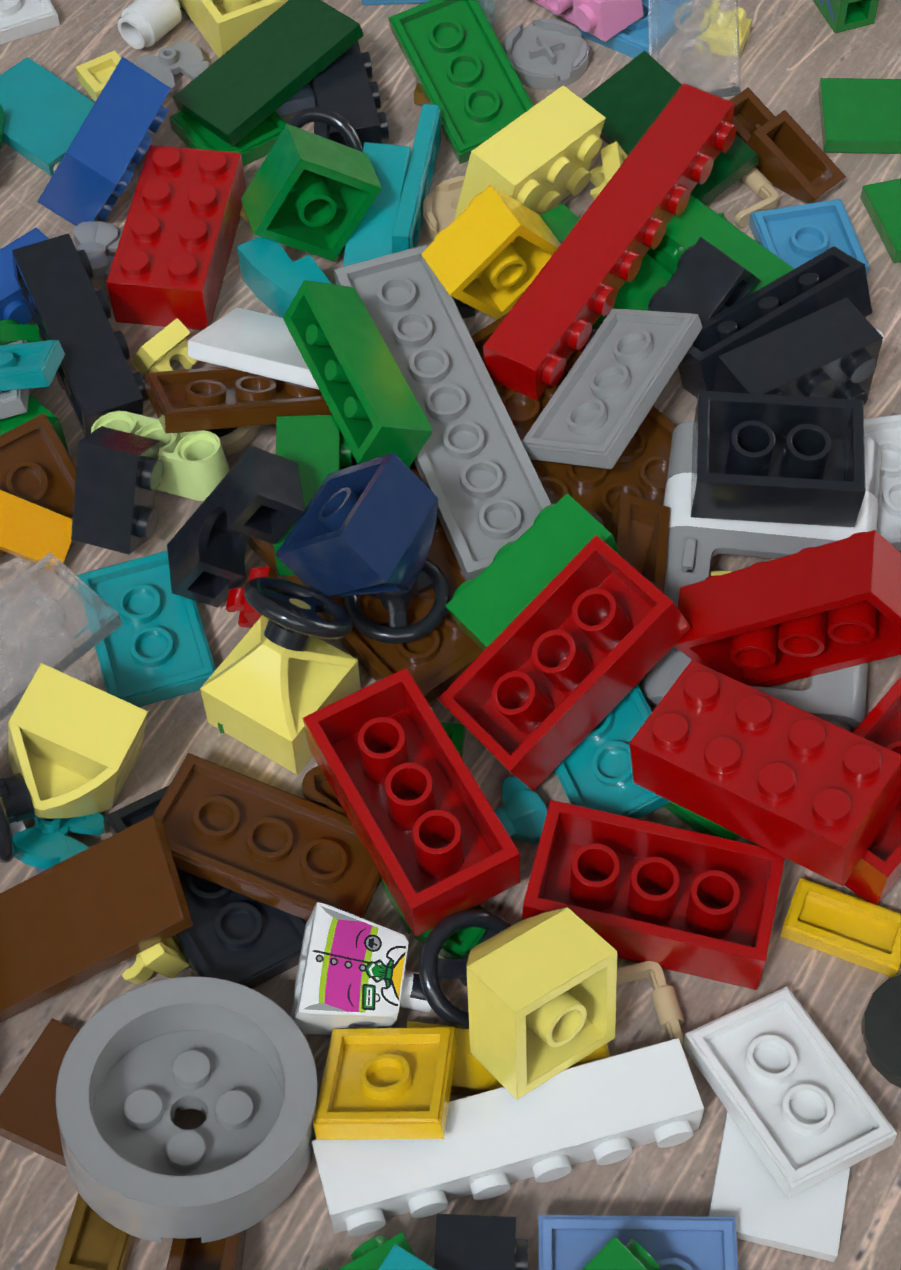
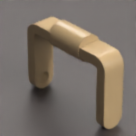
(763, 189)
(663, 996)

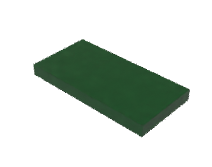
(267, 68)
(634, 101)

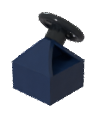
(372, 538)

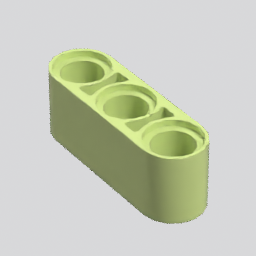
(191, 460)

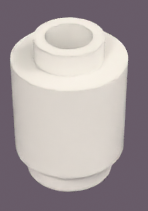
(148, 21)

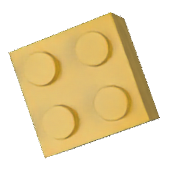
(491, 252)

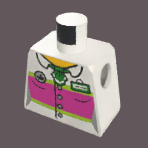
(352, 975)

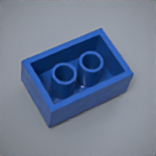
(105, 144)

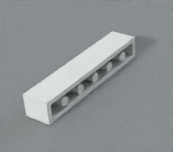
(499, 1140)

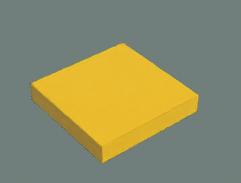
(386, 1084)

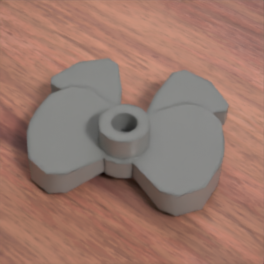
(182, 57)
(97, 240)

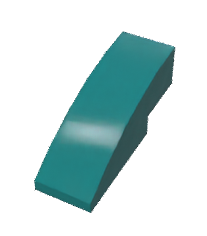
(374, 232)
(273, 274)

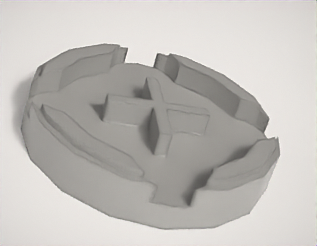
(547, 53)

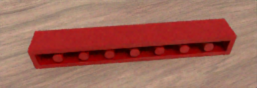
(609, 243)

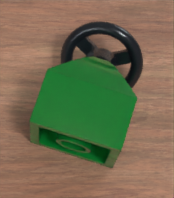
(311, 187)

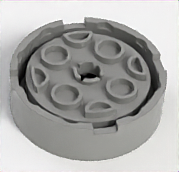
(187, 1049)

